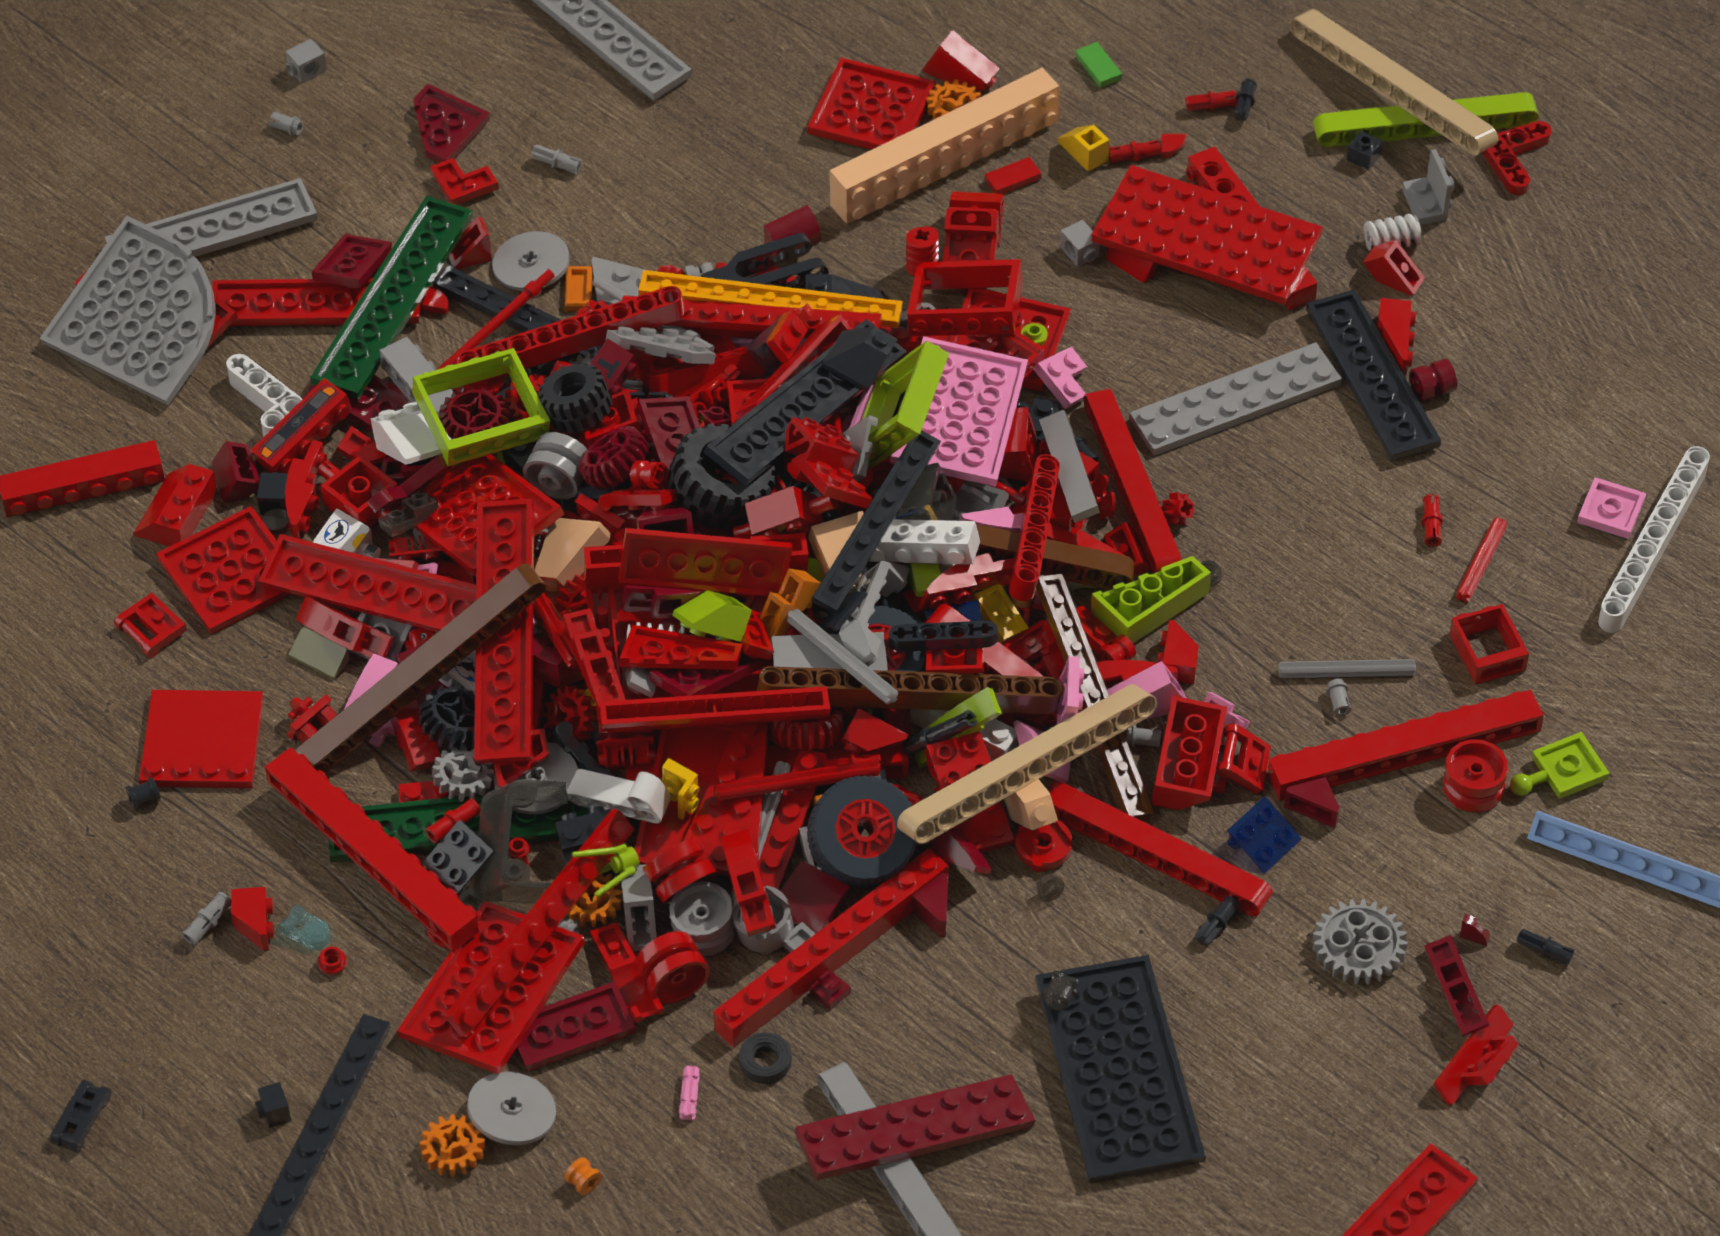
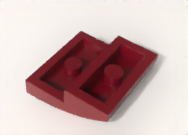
(813, 896)

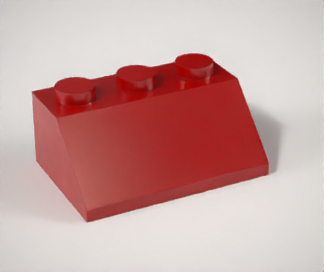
(178, 505)

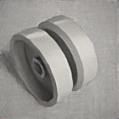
(555, 465)
(705, 914)

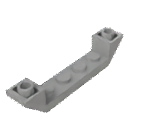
(854, 633)

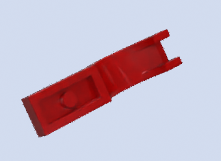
(621, 965)

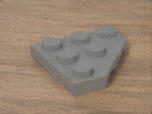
(662, 344)

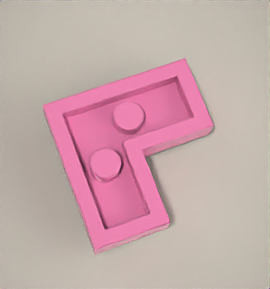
(1058, 376)

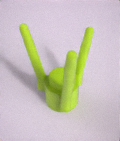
(624, 861)

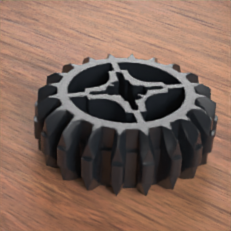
(449, 717)

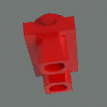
(302, 725)

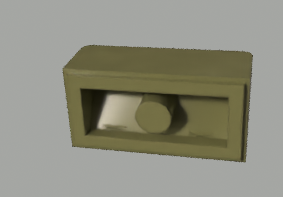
(319, 653)

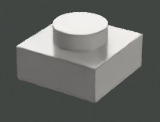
(797, 937)

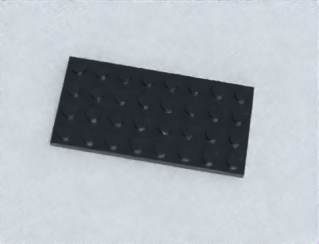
(1122, 1072)

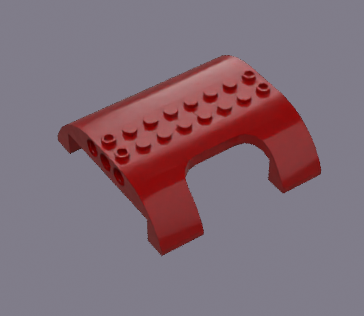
(729, 705)

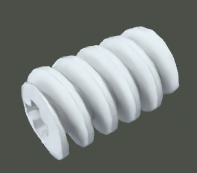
(1398, 229)

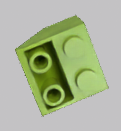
(714, 615)

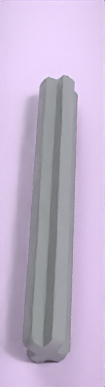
(1347, 668)

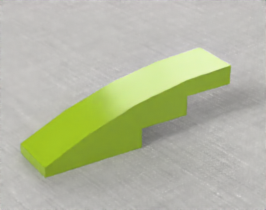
(984, 707)

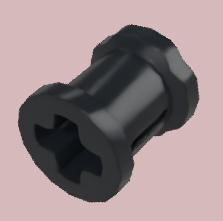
(143, 793)

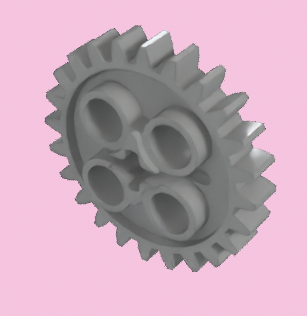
(1380, 954)

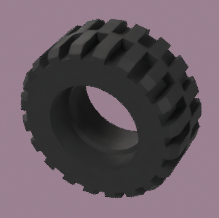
(705, 496)

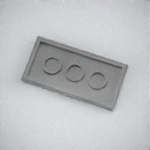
(801, 652)

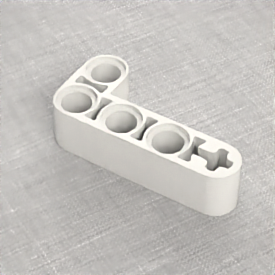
(261, 389)
(637, 799)

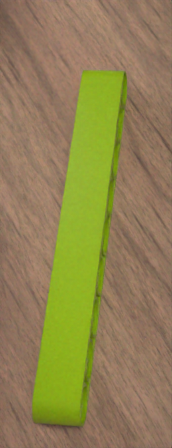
(1398, 124)

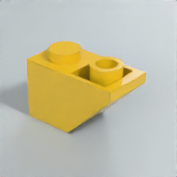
(1086, 146)

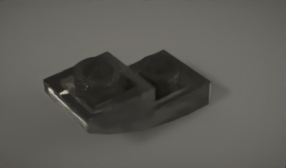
(413, 512)

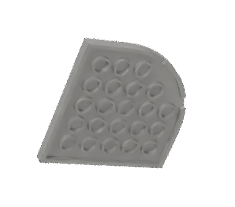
(138, 312)

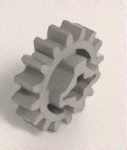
(461, 775)

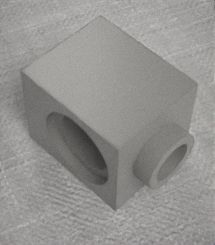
(305, 61)
(1077, 243)

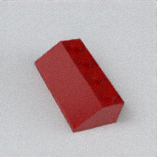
(1188, 753)

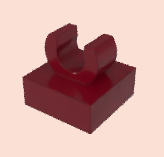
(830, 989)

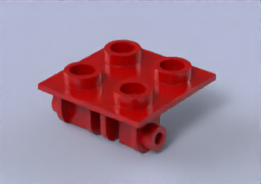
(402, 552)
(614, 751)

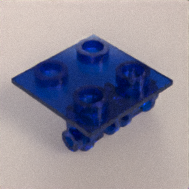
(1263, 835)

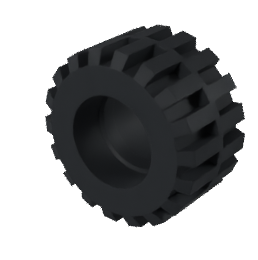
(575, 397)

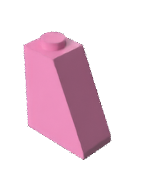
(1158, 682)

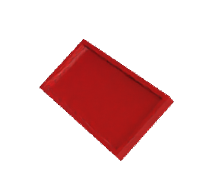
(698, 751)

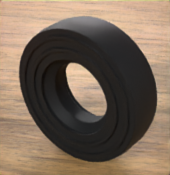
(770, 1073)

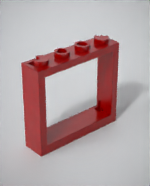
(959, 276)

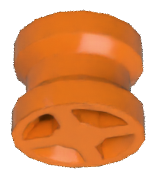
(583, 1176)

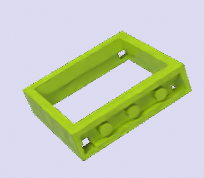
(919, 377)
(492, 439)

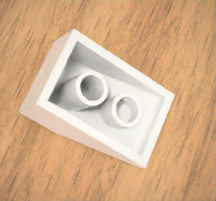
(404, 434)

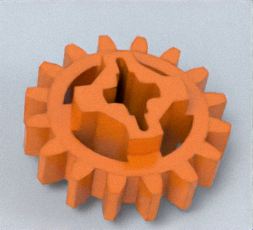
(949, 98)
(601, 906)
(454, 1148)

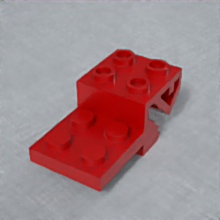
(973, 226)
(824, 461)
(955, 759)

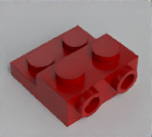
(622, 413)

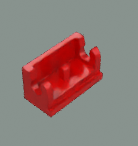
(1017, 346)

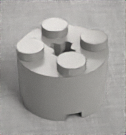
(770, 940)

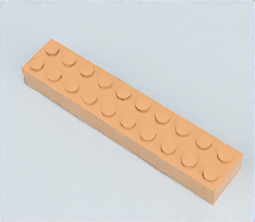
(944, 145)

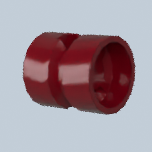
(1435, 379)

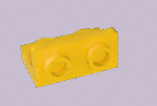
(998, 608)
(682, 786)

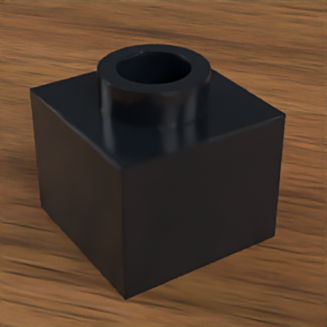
(1364, 150)
(273, 1105)

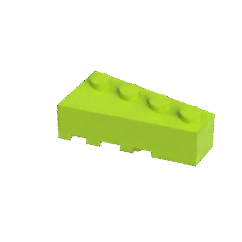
(1151, 599)

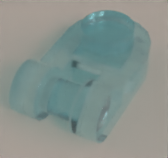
(314, 933)

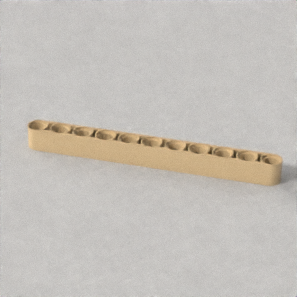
(1394, 82)
(1026, 763)

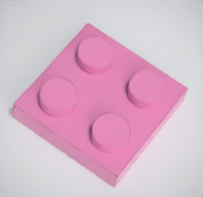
(1611, 508)
(1071, 699)

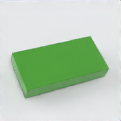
(1098, 64)

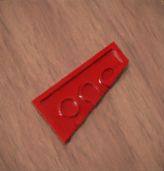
(668, 649)

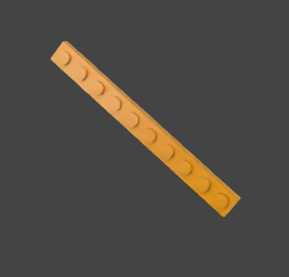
(759, 294)

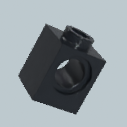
(272, 492)

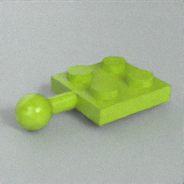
(1565, 765)

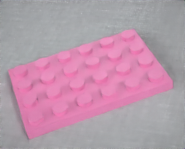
(973, 411)

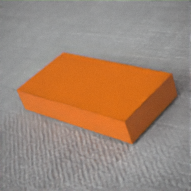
(578, 287)

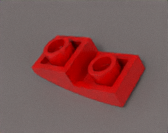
(710, 395)

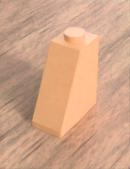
(829, 539)
(564, 550)
(1031, 806)

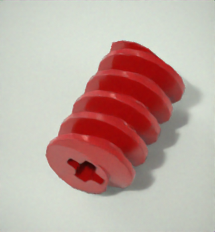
(921, 247)

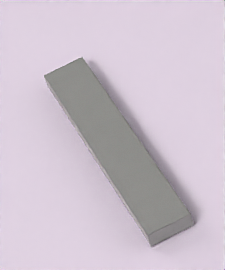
(1072, 471)

